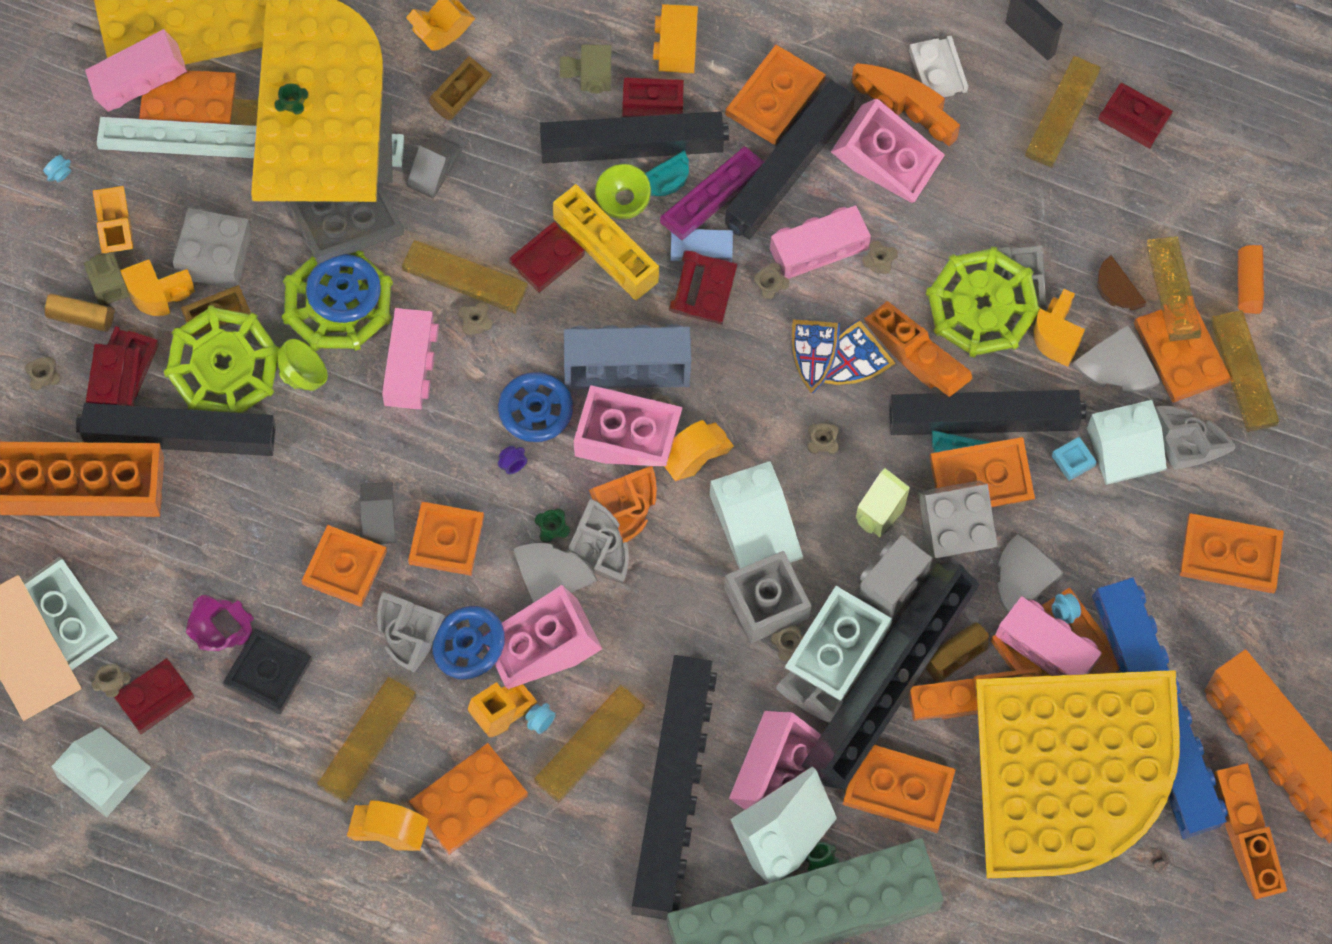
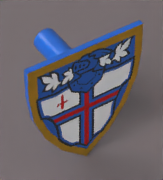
(814, 350)
(858, 356)

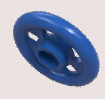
(338, 312)
(530, 382)
(448, 630)

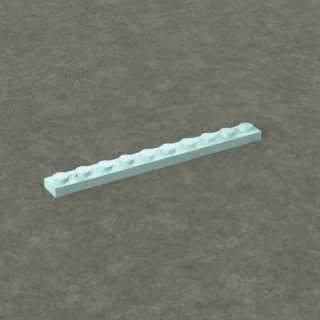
(191, 138)

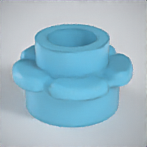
(57, 169)
(1066, 608)
(540, 718)

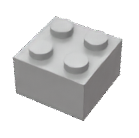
(213, 247)
(957, 519)
(895, 577)
(767, 596)

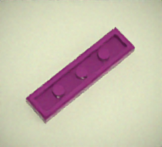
(711, 193)

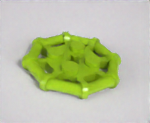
(982, 284)
(318, 339)
(227, 344)

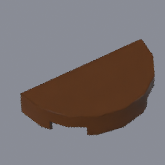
(1117, 287)

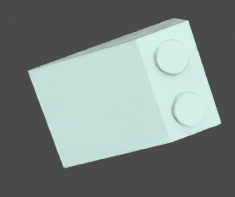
(755, 515)
(69, 613)
(839, 643)
(785, 826)

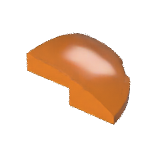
(628, 500)

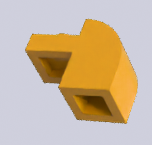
(442, 24)
(113, 219)
(151, 294)
(1054, 334)
(694, 447)
(499, 707)
(389, 824)

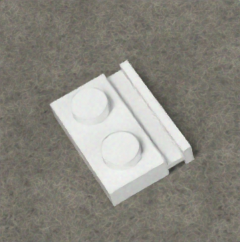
(939, 66)

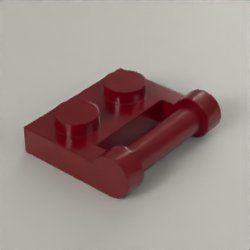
(713, 290)

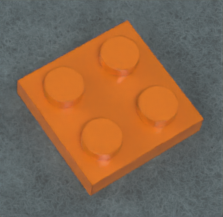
(446, 538)
(344, 566)

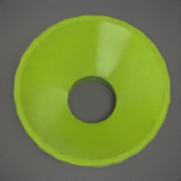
(622, 178)
(301, 366)

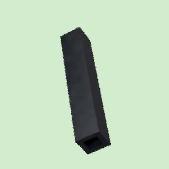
(633, 137)
(789, 160)
(986, 412)
(178, 428)

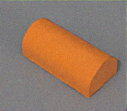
(1250, 279)

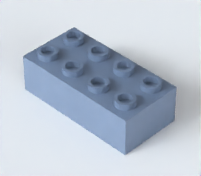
(627, 357)

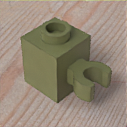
(592, 67)
(106, 278)

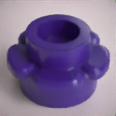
(512, 459)

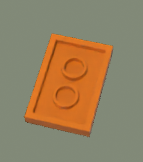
(775, 94)
(192, 98)
(1183, 365)
(997, 463)
(1231, 553)
(901, 788)
(468, 798)

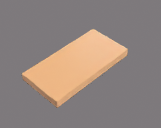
(29, 656)

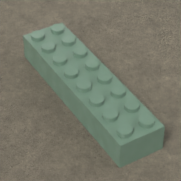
(819, 903)

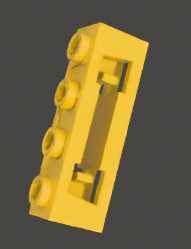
(605, 242)

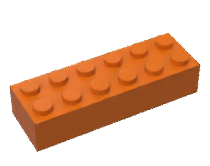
(81, 479)
(1276, 737)

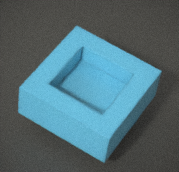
(1074, 458)

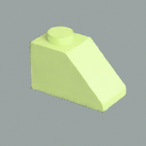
(882, 503)

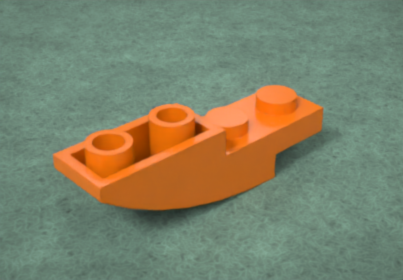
(908, 95)
(916, 351)
(954, 697)
(1248, 833)

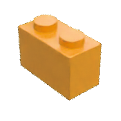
(677, 38)

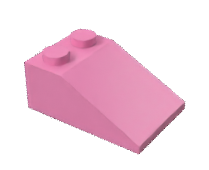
(887, 151)
(625, 429)
(545, 639)

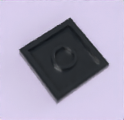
(1035, 26)
(267, 671)

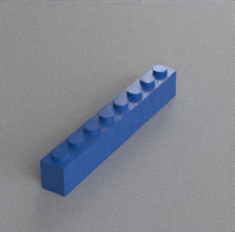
(1138, 650)

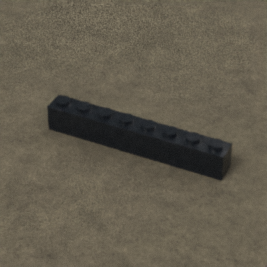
(891, 674)
(672, 788)

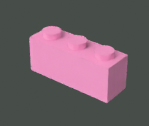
(135, 70)
(820, 241)
(409, 359)
(1047, 640)

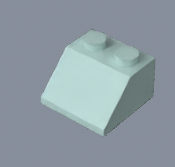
(1128, 442)
(100, 770)

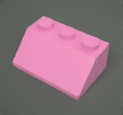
(773, 757)

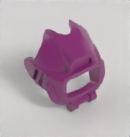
(206, 634)

